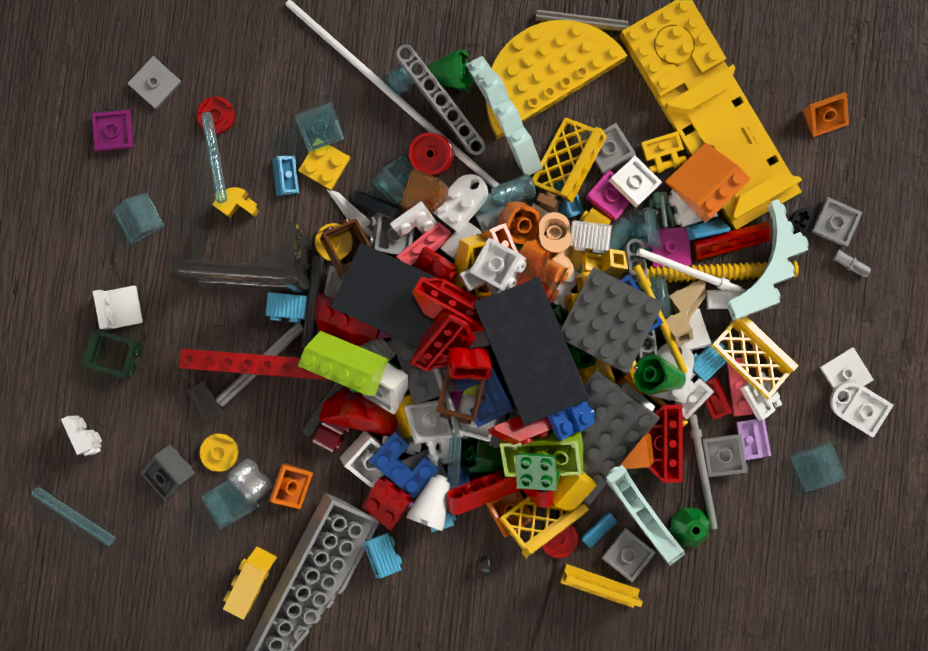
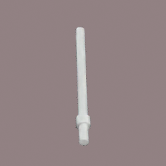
(721, 283)

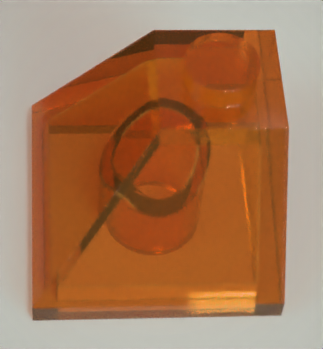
(425, 189)

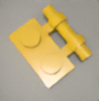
(663, 146)

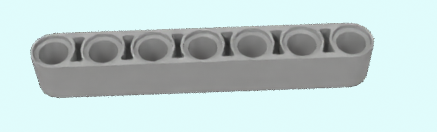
(431, 96)
(633, 258)

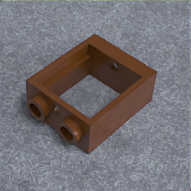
(331, 232)
(463, 418)

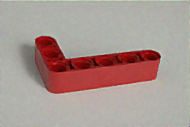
(490, 489)

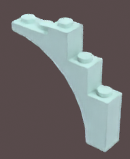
(506, 115)
(784, 246)
(642, 513)

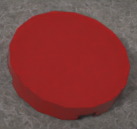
(221, 111)
(562, 544)

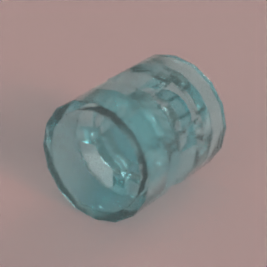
(399, 79)

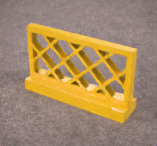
(583, 161)
(761, 346)
(542, 536)
(601, 586)

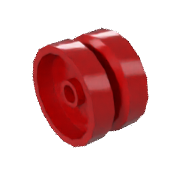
(431, 142)

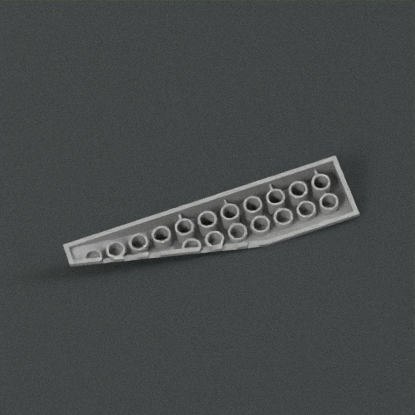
(314, 574)

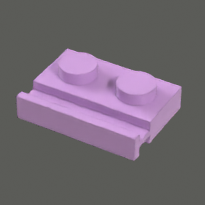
(754, 438)

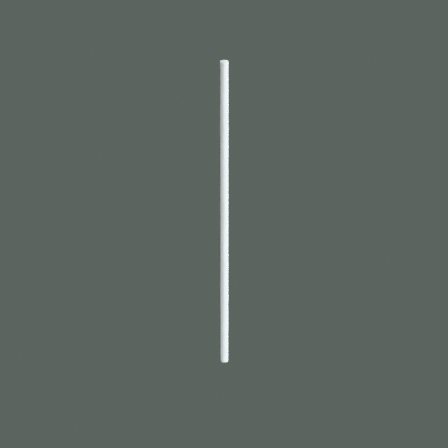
(387, 90)

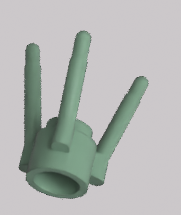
(661, 202)

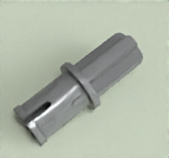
(851, 263)

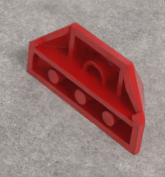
(441, 296)
(340, 324)
(441, 336)
(357, 412)
(514, 431)
(668, 444)

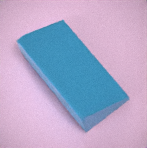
(285, 175)
(566, 208)
(706, 229)
(598, 529)

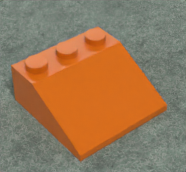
(707, 181)

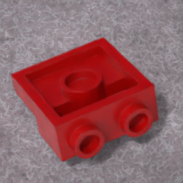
(435, 265)
(387, 502)

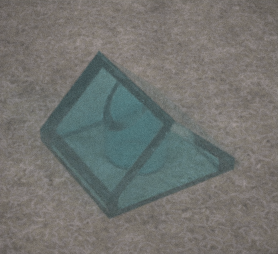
(137, 217)
(646, 229)

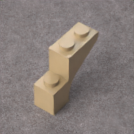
(684, 304)

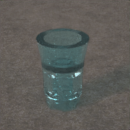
(514, 190)
(620, 232)
(660, 291)

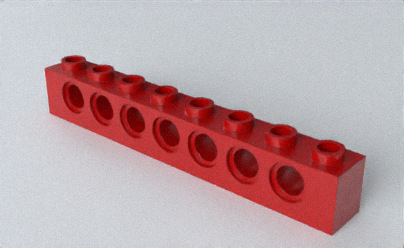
(244, 364)

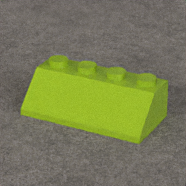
(344, 363)
(567, 453)

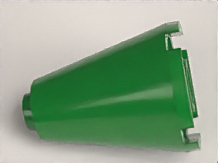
(657, 375)

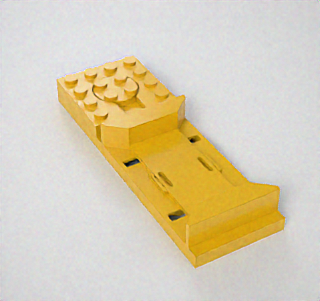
(697, 88)

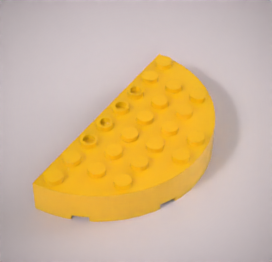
(551, 64)

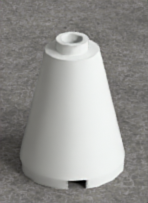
(431, 504)

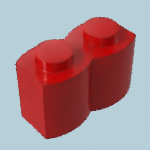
(469, 363)

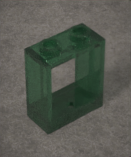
(93, 348)

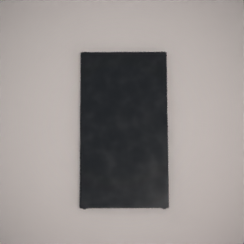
(381, 295)
(531, 351)

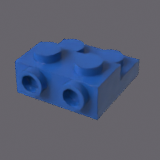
(571, 420)

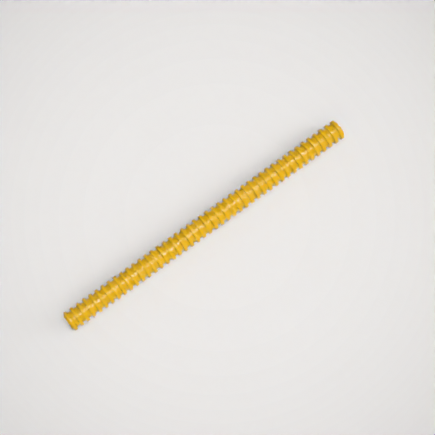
(726, 271)

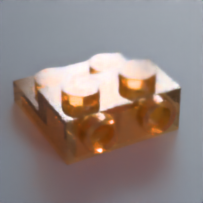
(548, 271)

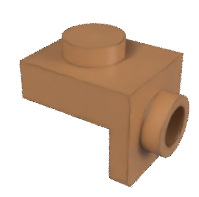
(549, 201)

